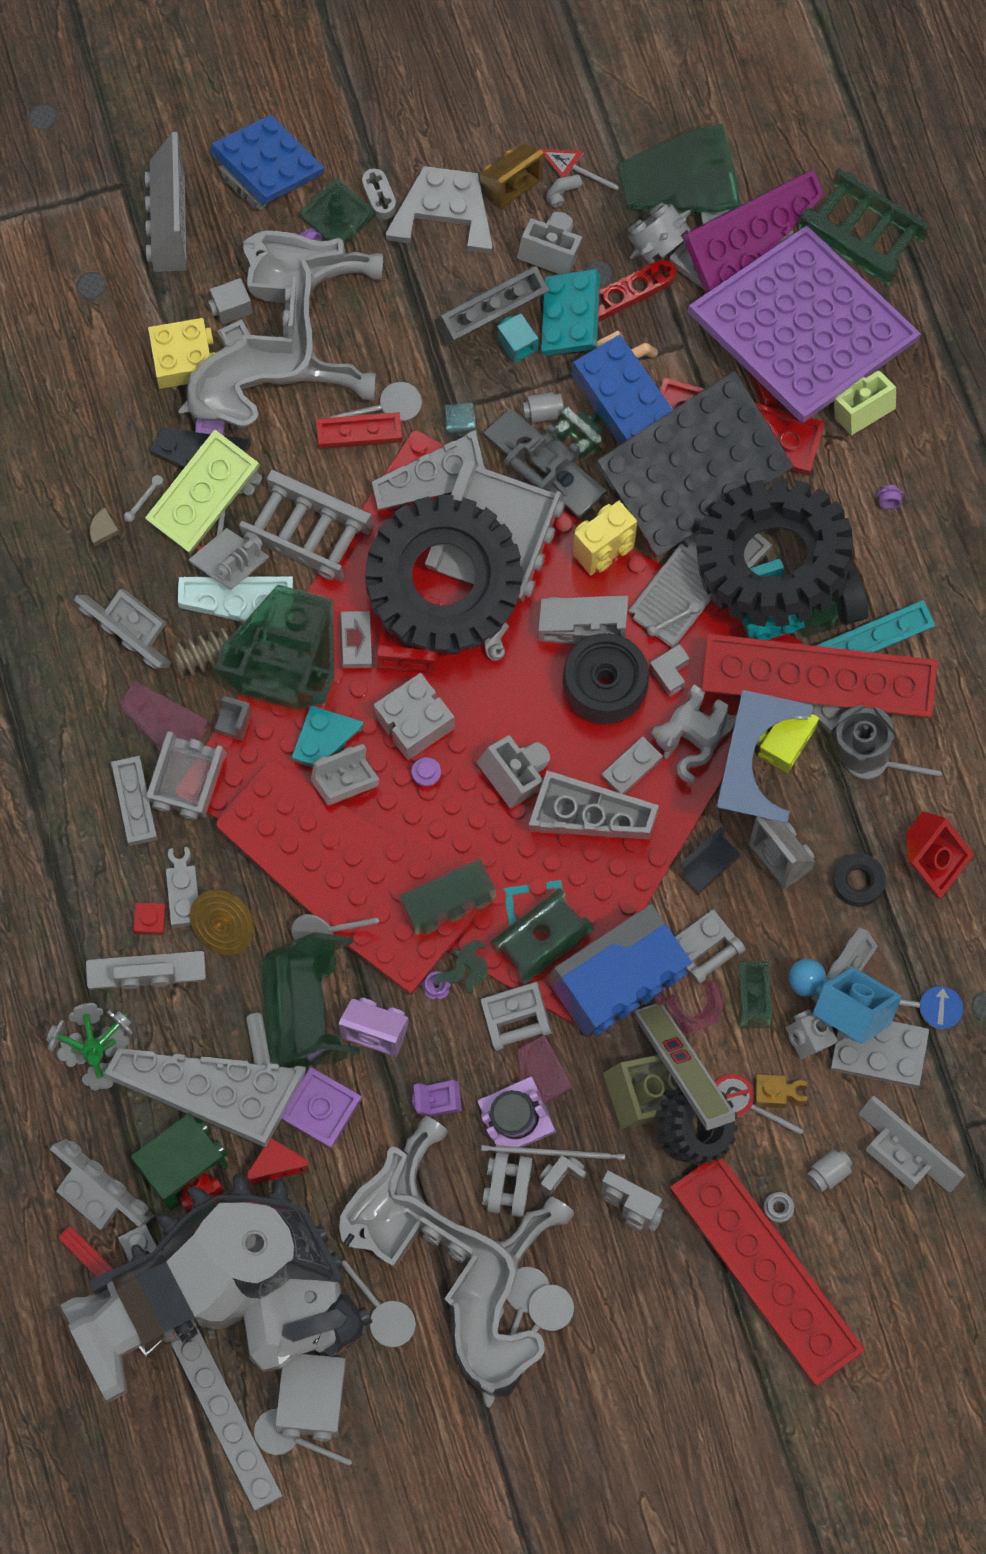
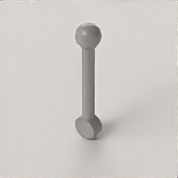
(157, 481)
(694, 608)

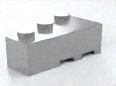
(578, 618)

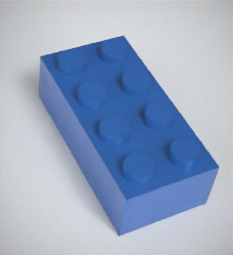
(619, 389)

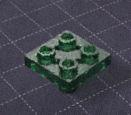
(332, 207)

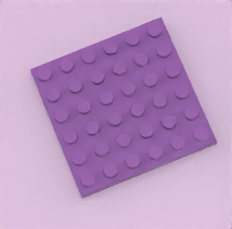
(803, 323)

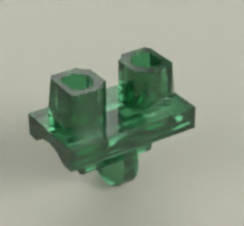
(583, 428)

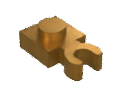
(774, 1091)

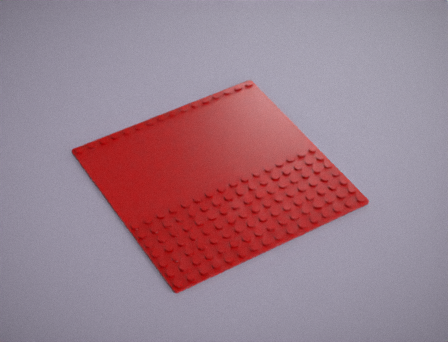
(518, 697)

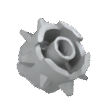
(659, 232)

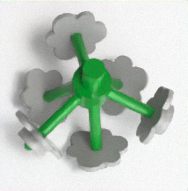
(75, 1050)

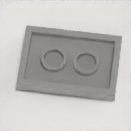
(890, 1056)

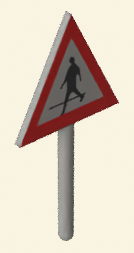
(565, 161)

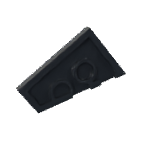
(180, 446)

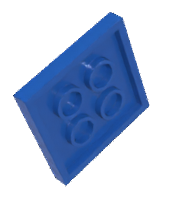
(266, 159)

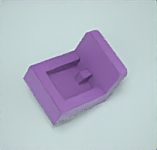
(437, 1098)

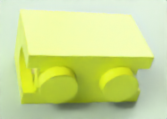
(786, 741)

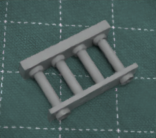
(306, 499)

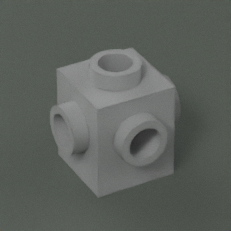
(810, 1034)

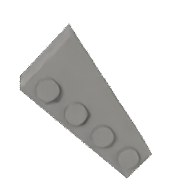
(587, 809)

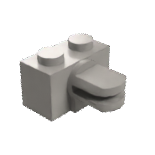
(550, 243)
(514, 769)

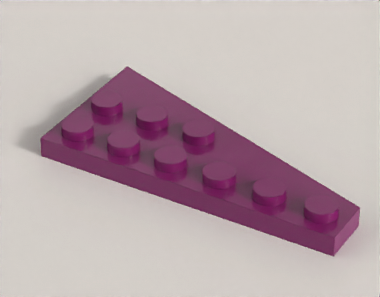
(749, 230)

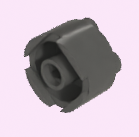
(876, 743)

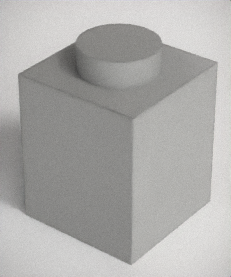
(230, 301)

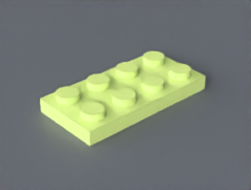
(202, 491)

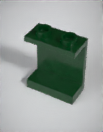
(179, 1158)

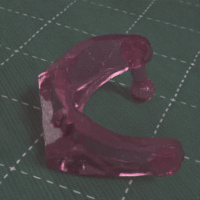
(707, 1017)

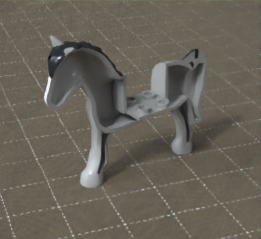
(393, 1218)

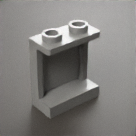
(311, 1397)

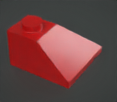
(936, 852)

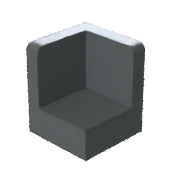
(233, 718)

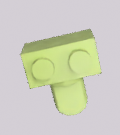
(865, 402)

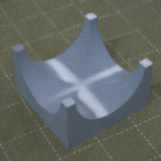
(754, 718)

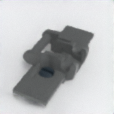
(549, 456)

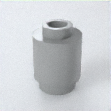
(542, 407)
(830, 1170)

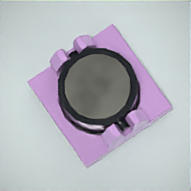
(516, 1114)

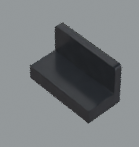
(708, 862)

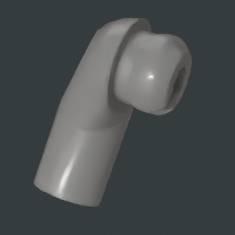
(561, 185)
(494, 646)

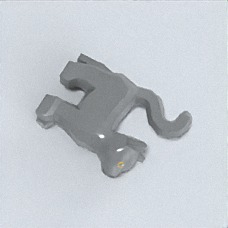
(696, 727)

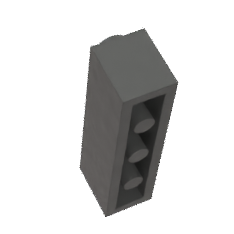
(491, 305)

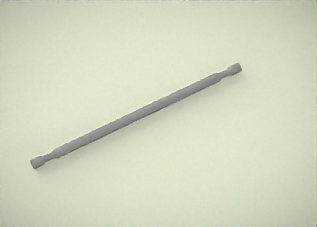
(552, 1152)

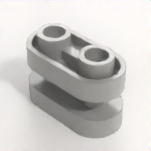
(498, 1169)

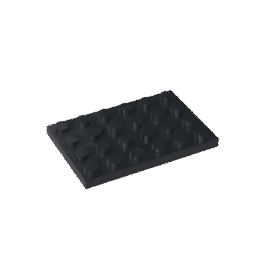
(692, 460)

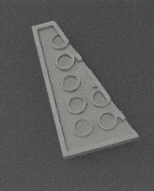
(216, 1090)

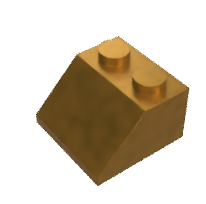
(512, 175)

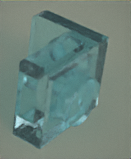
(460, 417)

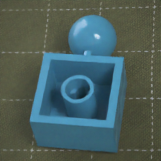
(847, 1002)

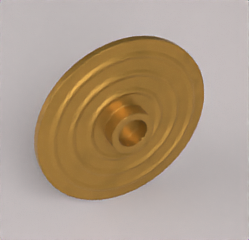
(222, 922)

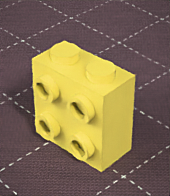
(179, 350)
(604, 537)

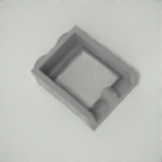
(185, 776)

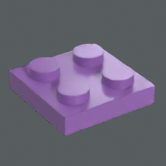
(321, 1108)

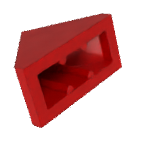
(276, 1162)

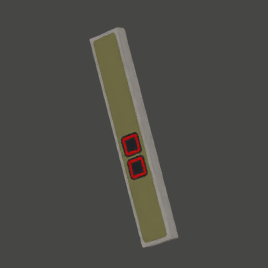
(684, 1066)

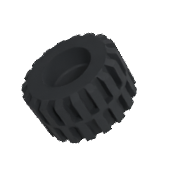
(678, 1135)

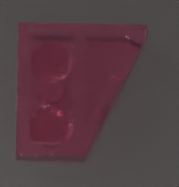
(542, 1063)

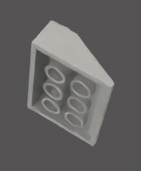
(167, 208)

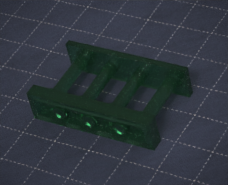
(861, 251)

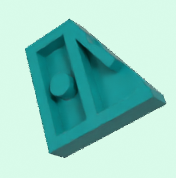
(323, 735)

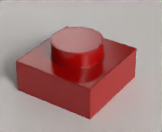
(149, 919)

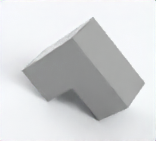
(666, 669)

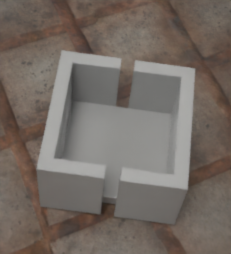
(416, 714)

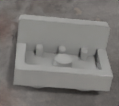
(343, 774)

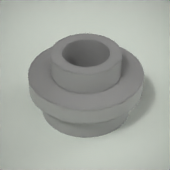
(785, 1200)

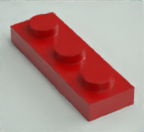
(359, 430)

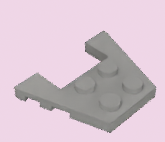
(444, 197)

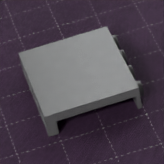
(523, 509)

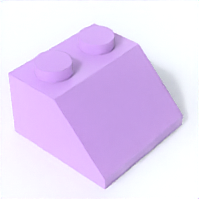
(374, 1026)

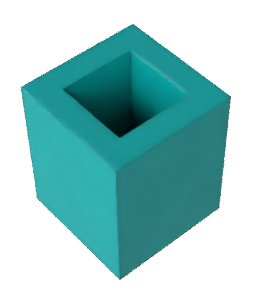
(517, 337)

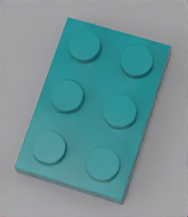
(571, 312)

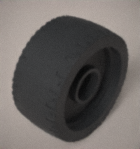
(610, 658)

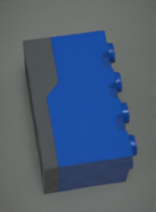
(619, 971)

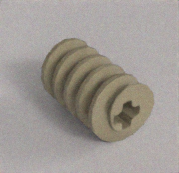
(200, 653)

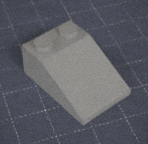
(781, 850)

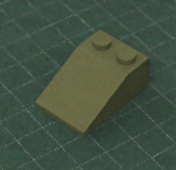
(638, 1089)

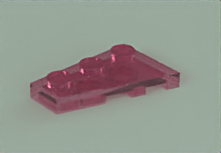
(158, 714)

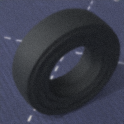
(859, 897)

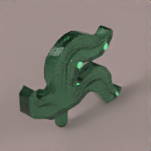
(475, 963)

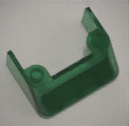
(295, 1002)

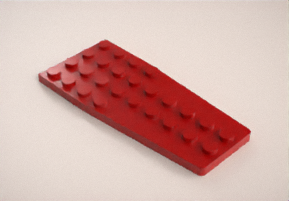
(340, 871)

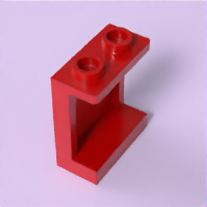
(398, 656)

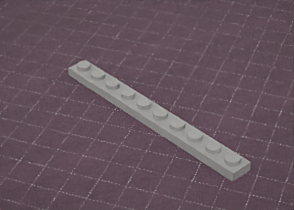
(218, 1402)

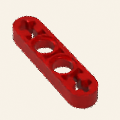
(632, 296)

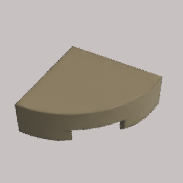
(102, 528)

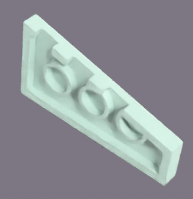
(215, 599)

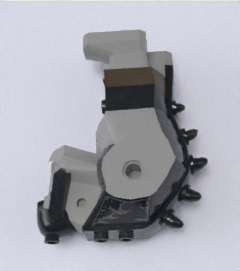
(213, 1268)

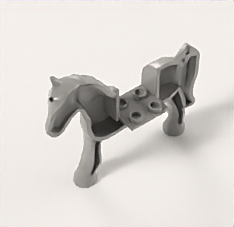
(285, 274)

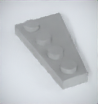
(428, 476)

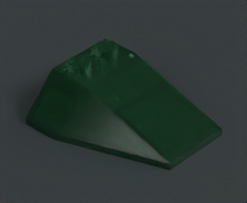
(684, 170)
(283, 650)

